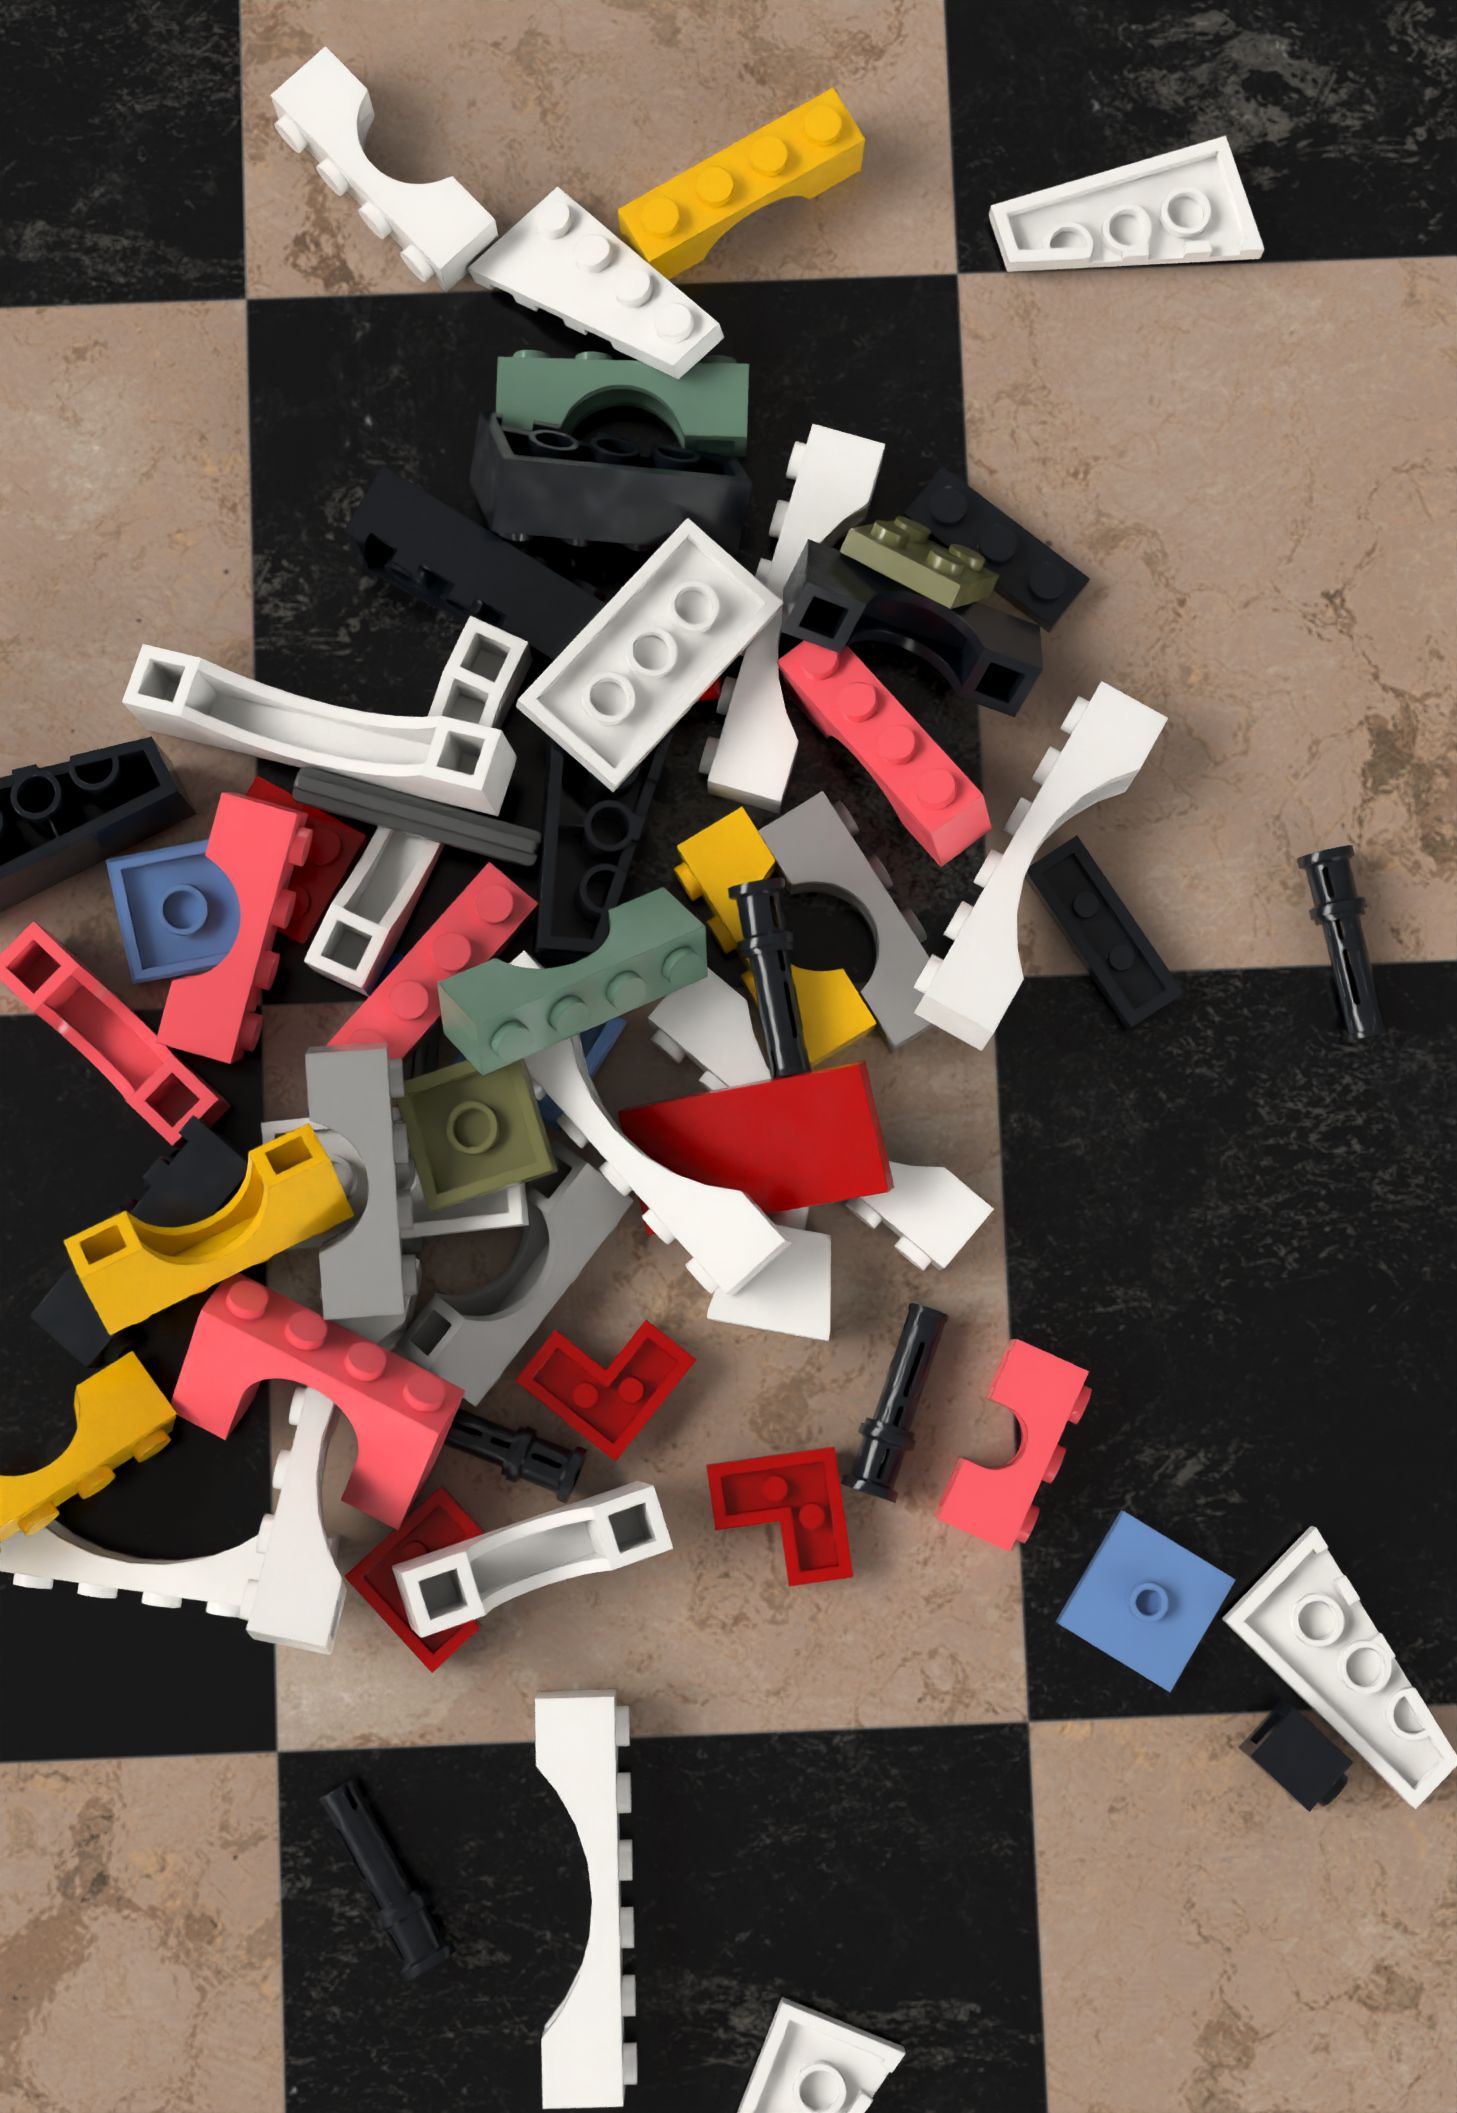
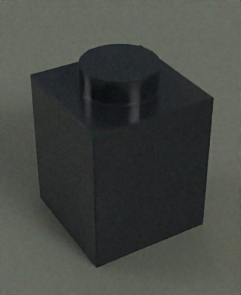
(1297, 1757)

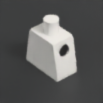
(791, 1291)

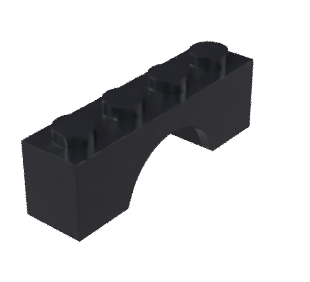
(975, 647)

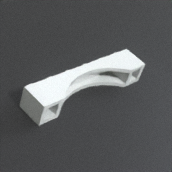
(830, 496)
(410, 755)
(390, 876)
(983, 967)
(714, 1030)
(716, 1225)
(100, 1572)
(299, 1585)
(584, 2038)

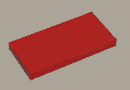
(776, 1139)

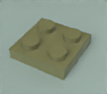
(907, 556)
(474, 1132)

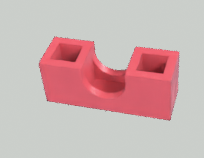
(1043, 1397)

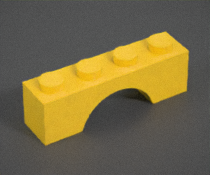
(786, 158)
(736, 854)
(144, 1268)
(117, 1418)

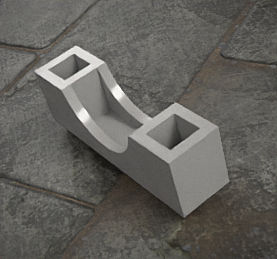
(819, 854)
(365, 1264)
(480, 1332)

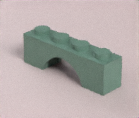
(702, 407)
(513, 1011)

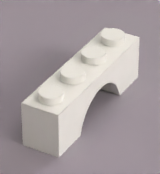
(433, 222)
(554, 1546)

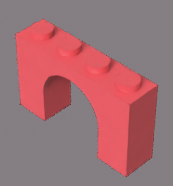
(392, 1403)

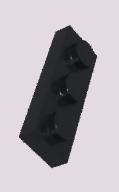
(1029, 571)
(1102, 932)

